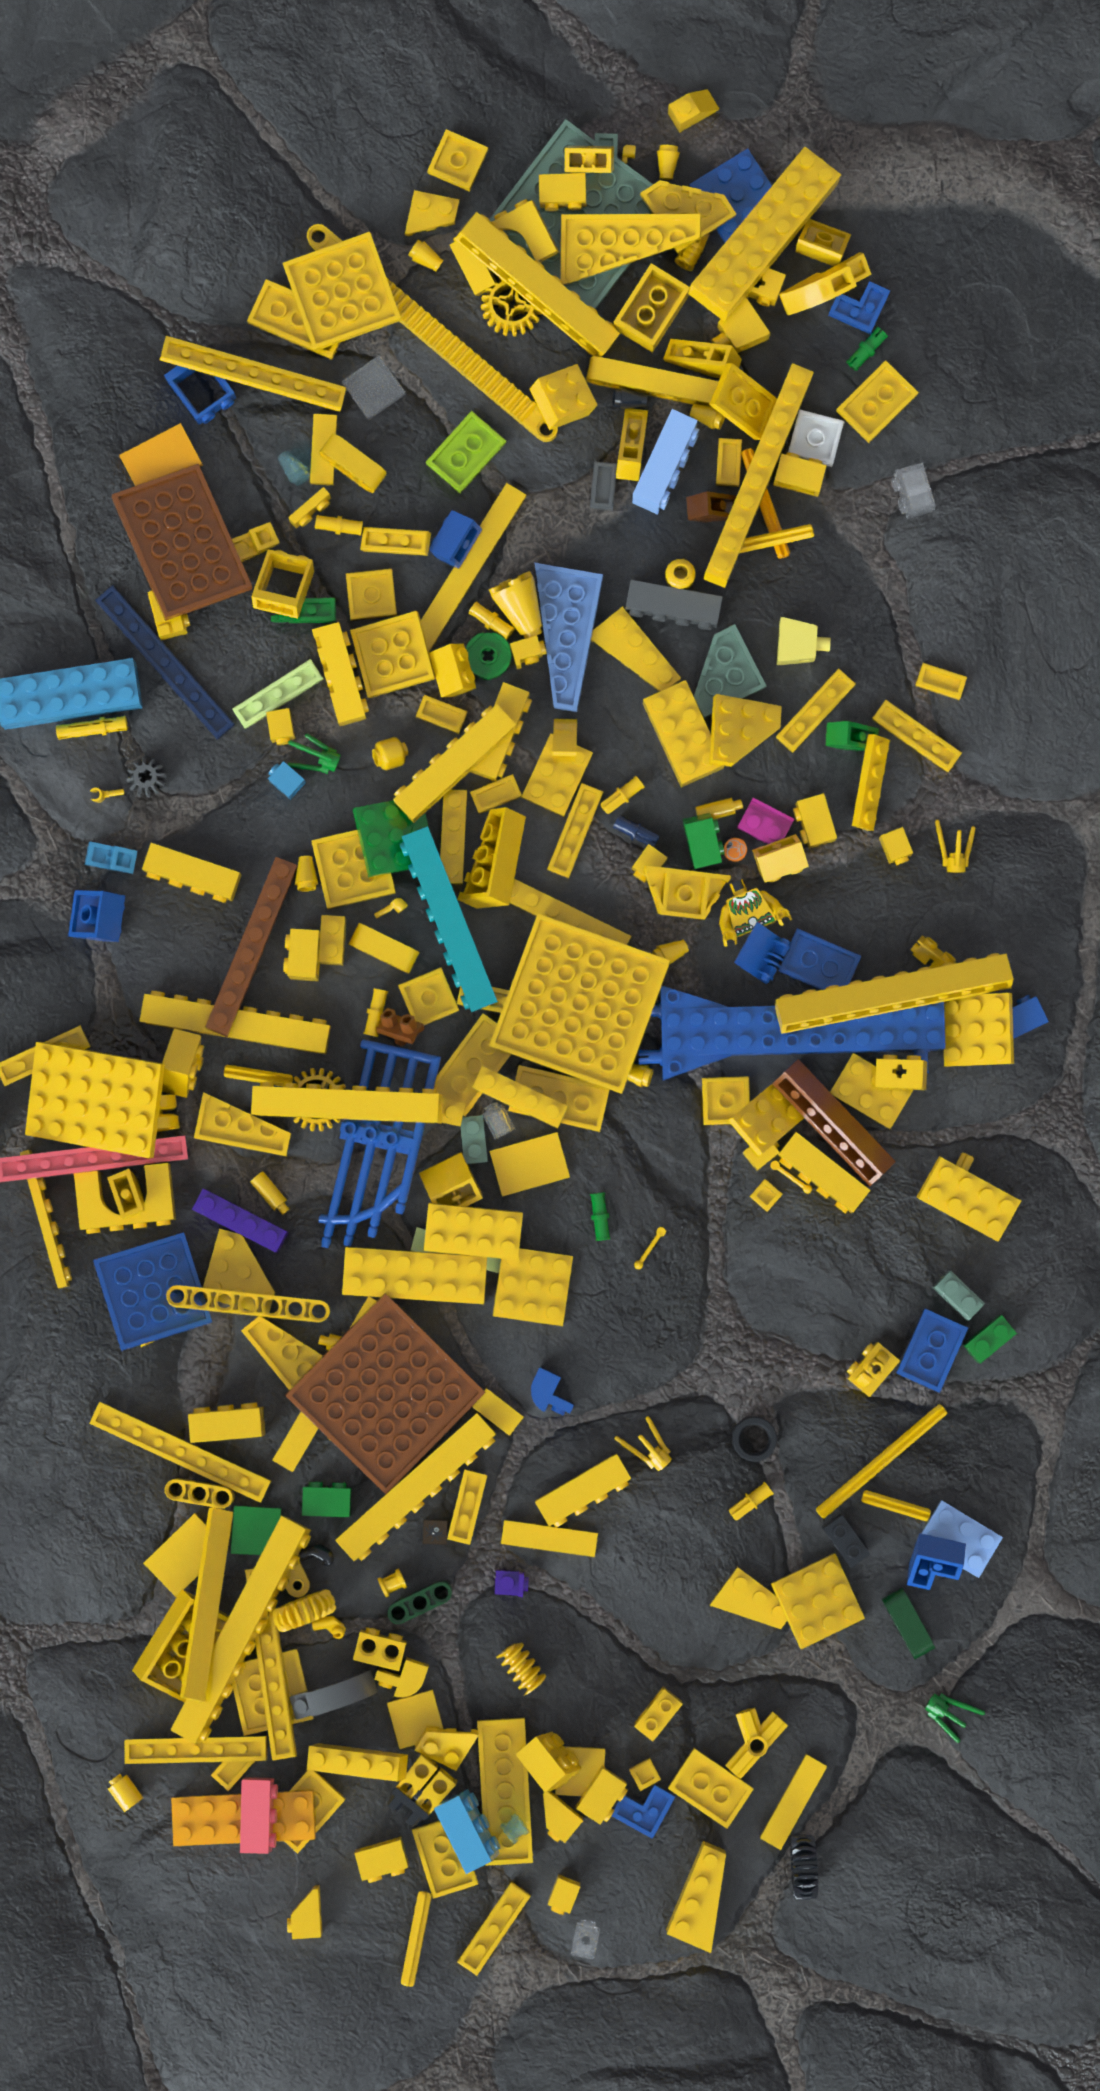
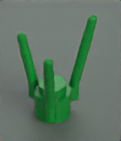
(328, 759)
(937, 1707)

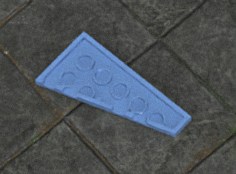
(568, 618)

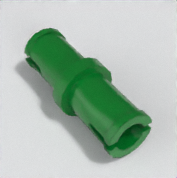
(867, 348)
(600, 1216)

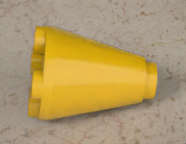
(519, 603)

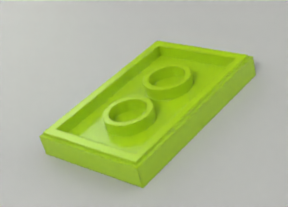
(465, 452)

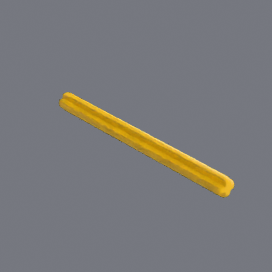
(881, 1461)

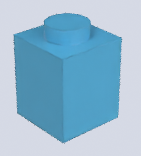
(286, 779)

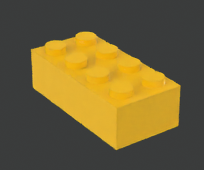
(681, 732)

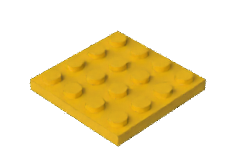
(342, 291)

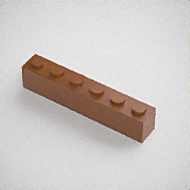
(834, 1122)

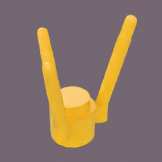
(955, 862)
(658, 1457)

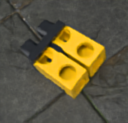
(418, 1797)

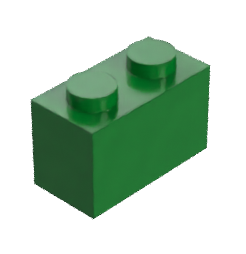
(702, 840)
(989, 1339)
(326, 1500)

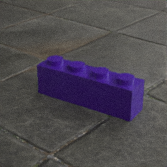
(240, 1220)

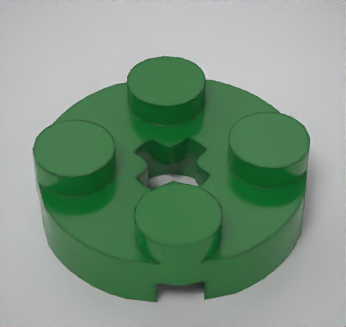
(488, 642)

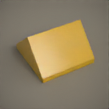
(822, 243)

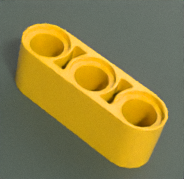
(352, 463)
(383, 948)
(188, 1488)

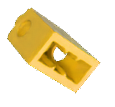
(742, 328)

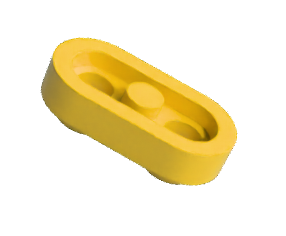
(300, 1575)

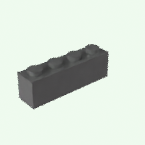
(673, 604)

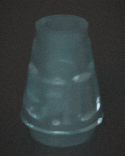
(293, 468)

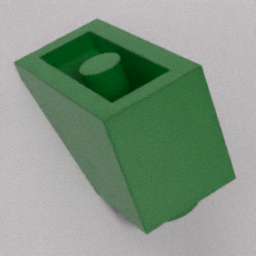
(848, 735)

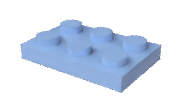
(954, 1525)

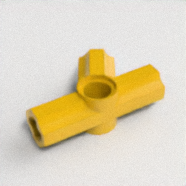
(752, 1729)

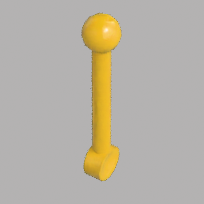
(776, 1166)
(639, 1263)

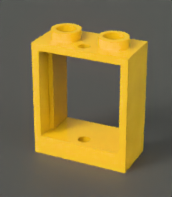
(279, 603)

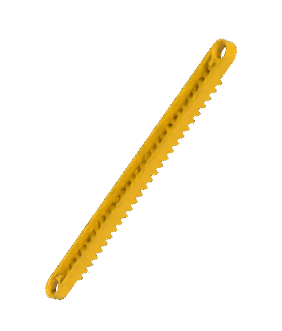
(457, 353)

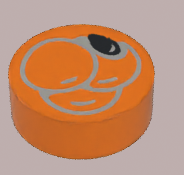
(735, 849)

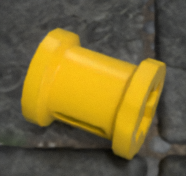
(392, 1582)

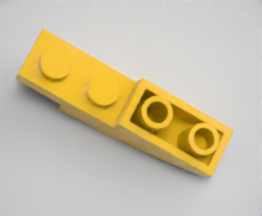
(825, 285)

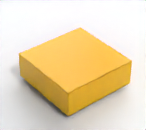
(766, 1195)
(644, 1774)

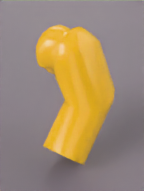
(332, 1624)

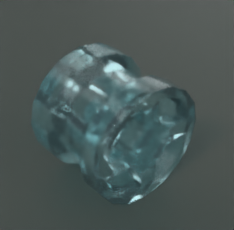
(514, 1828)

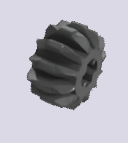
(144, 769)

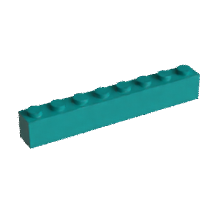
(449, 919)

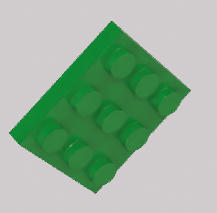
(381, 832)

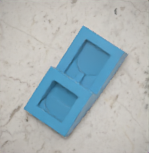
(110, 857)

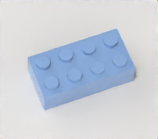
(666, 458)

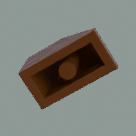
(709, 506)

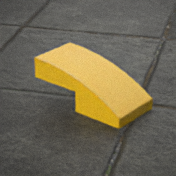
(255, 541)
(565, 737)

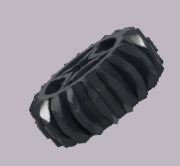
(804, 1866)

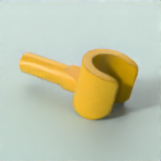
(628, 152)
(104, 794)
(397, 904)

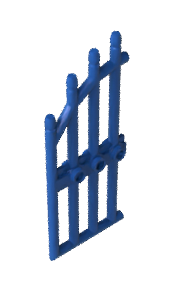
(375, 1135)

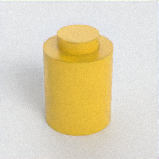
(124, 1792)

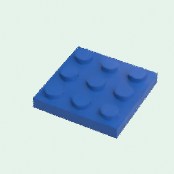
(742, 185)

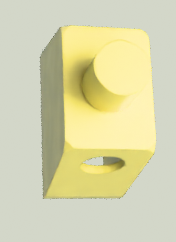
(799, 642)

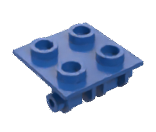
(762, 953)

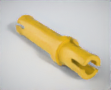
(101, 726)

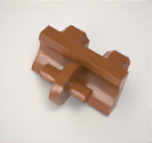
(402, 1029)

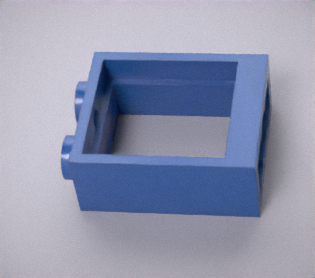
(180, 373)

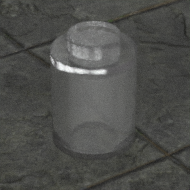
(498, 1120)

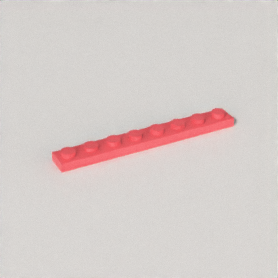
(86, 1160)

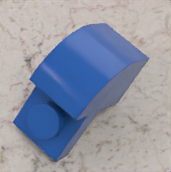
(542, 1392)

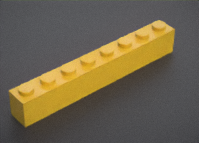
(537, 285)
(248, 1025)
(347, 1104)
(415, 1487)

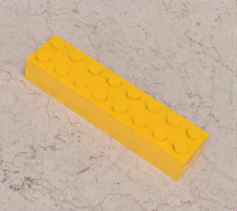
(764, 234)

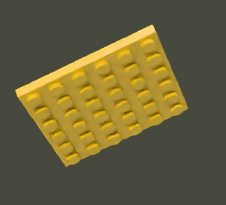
(579, 1003)

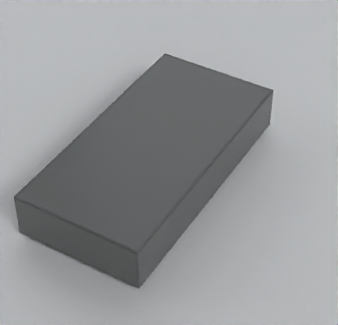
(603, 486)

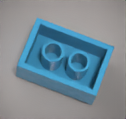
(467, 1830)

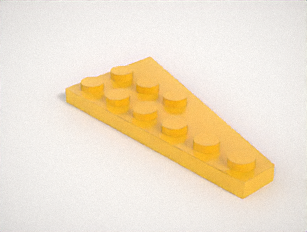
(612, 240)
(281, 1351)

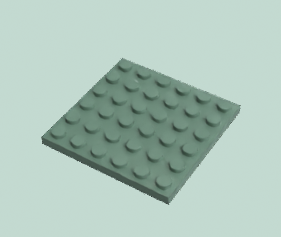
(605, 194)

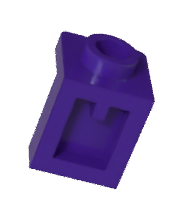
(511, 1583)

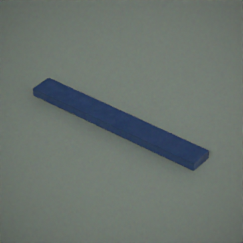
(164, 662)

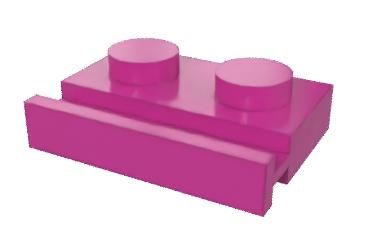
(765, 822)

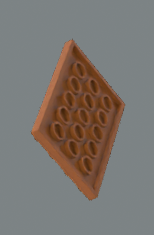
(181, 542)

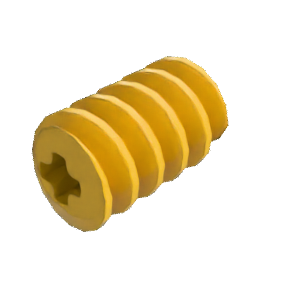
(522, 1667)

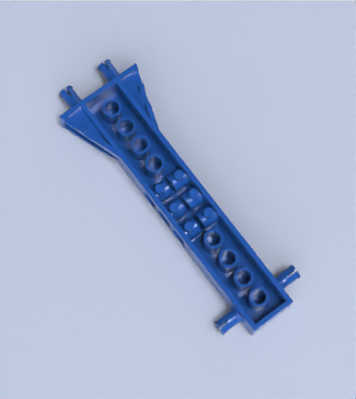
(704, 1032)

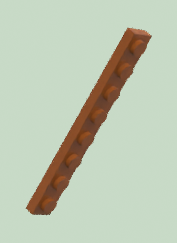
(251, 947)

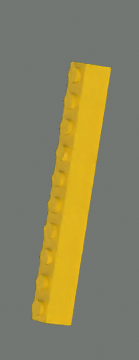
(758, 475)
(893, 993)
(243, 1626)

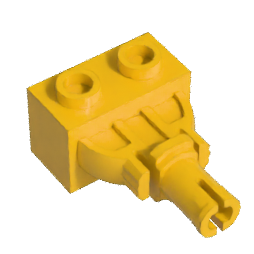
(872, 1369)

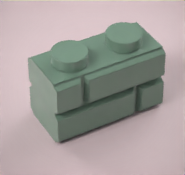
(958, 1295)

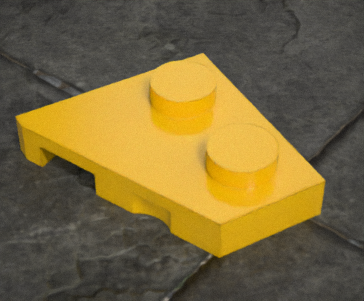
(430, 212)
(446, 1745)

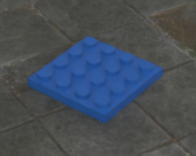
(137, 1287)

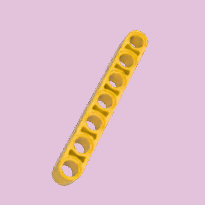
(651, 381)
(259, 1299)

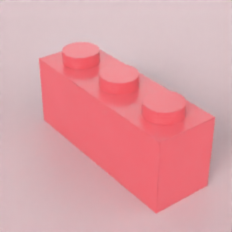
(258, 1815)

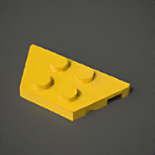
(684, 891)

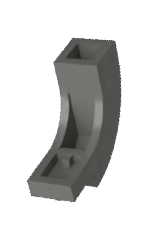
(334, 1696)

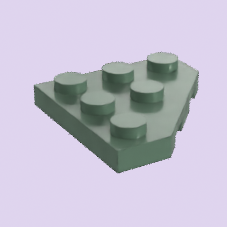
(727, 671)

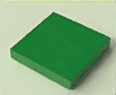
(253, 1528)

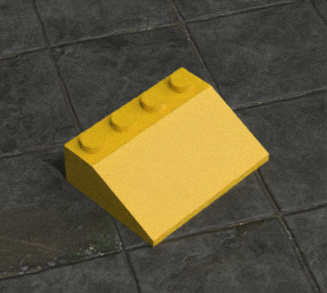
(165, 1655)

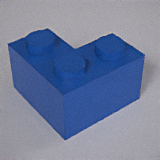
(935, 1557)

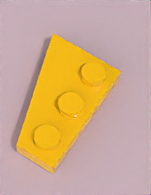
(749, 1599)

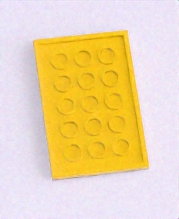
(95, 1099)

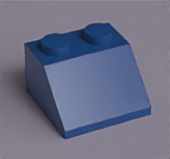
(96, 915)

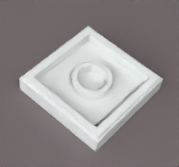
(816, 437)

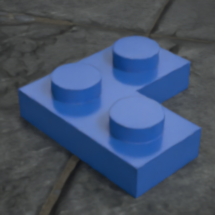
(863, 313)
(644, 1817)

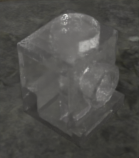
(589, 1929)

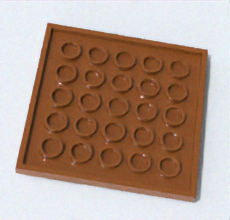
(385, 1393)

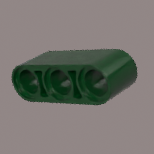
(411, 1610)
(908, 1623)

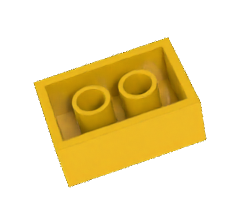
(651, 307)
(226, 1423)

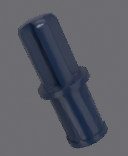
(635, 831)

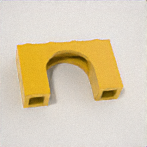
(525, 220)
(95, 1214)

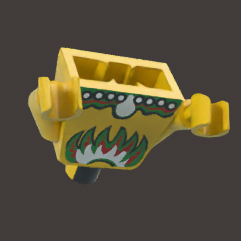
(746, 909)

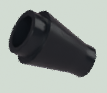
(627, 398)

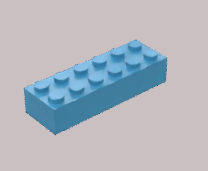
(69, 693)

